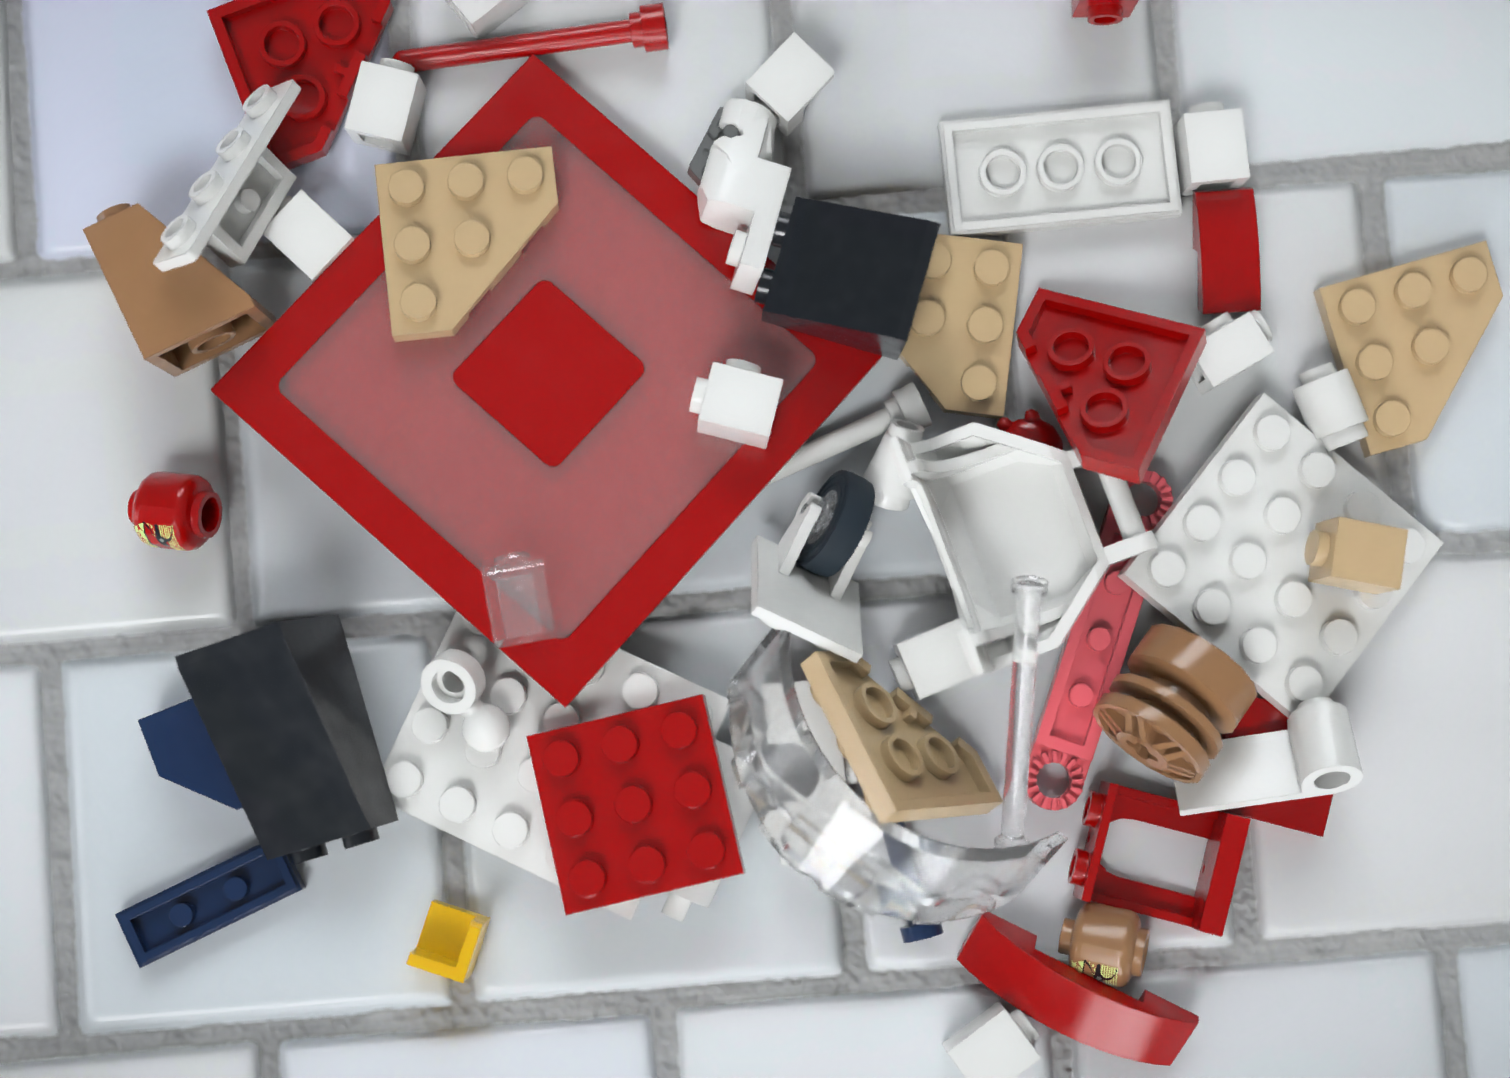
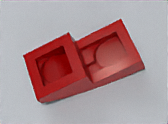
(1227, 250)

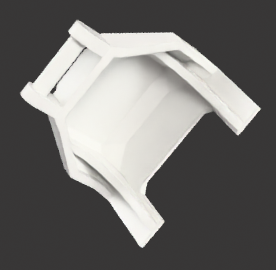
(1011, 511)

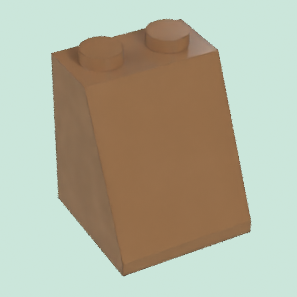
(173, 314)

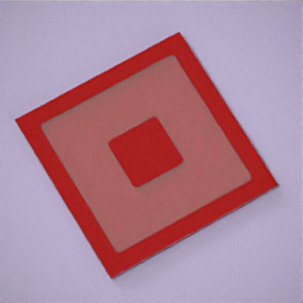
(557, 401)

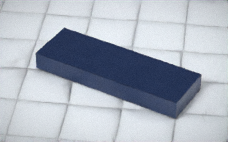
(207, 903)

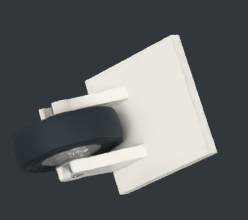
(808, 575)

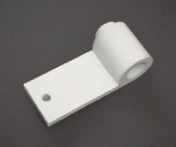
(1304, 761)

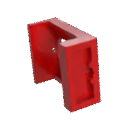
(1218, 873)

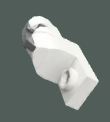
(741, 185)

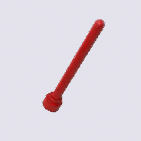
(642, 29)

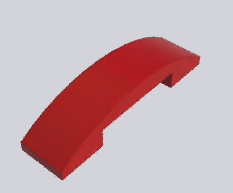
(1071, 1001)

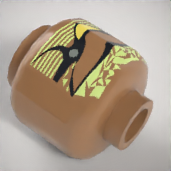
(1105, 943)

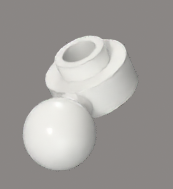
(484, 725)

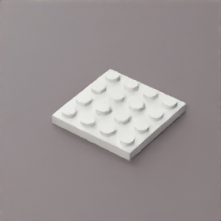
(1237, 563)

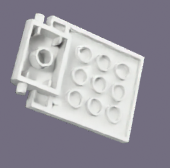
(494, 794)

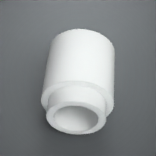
(1331, 406)

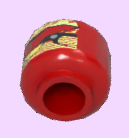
(175, 511)

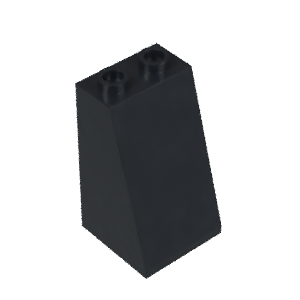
(293, 735)

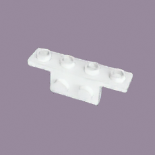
(240, 191)

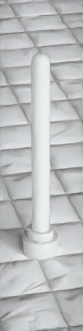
(905, 405)

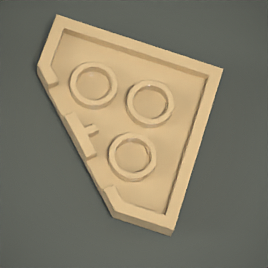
(456, 231)
(966, 324)
(1409, 338)
(892, 748)

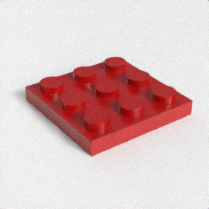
(635, 804)

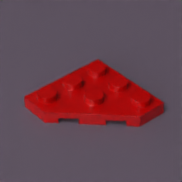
(307, 42)
(1109, 376)

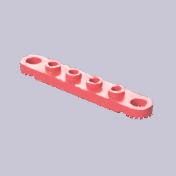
(1088, 665)

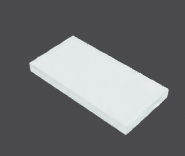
(1059, 169)

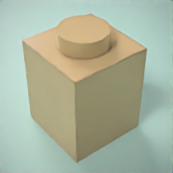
(1356, 555)

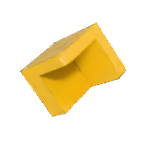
(449, 941)

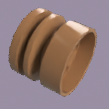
(1175, 703)

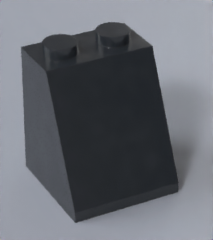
(847, 274)

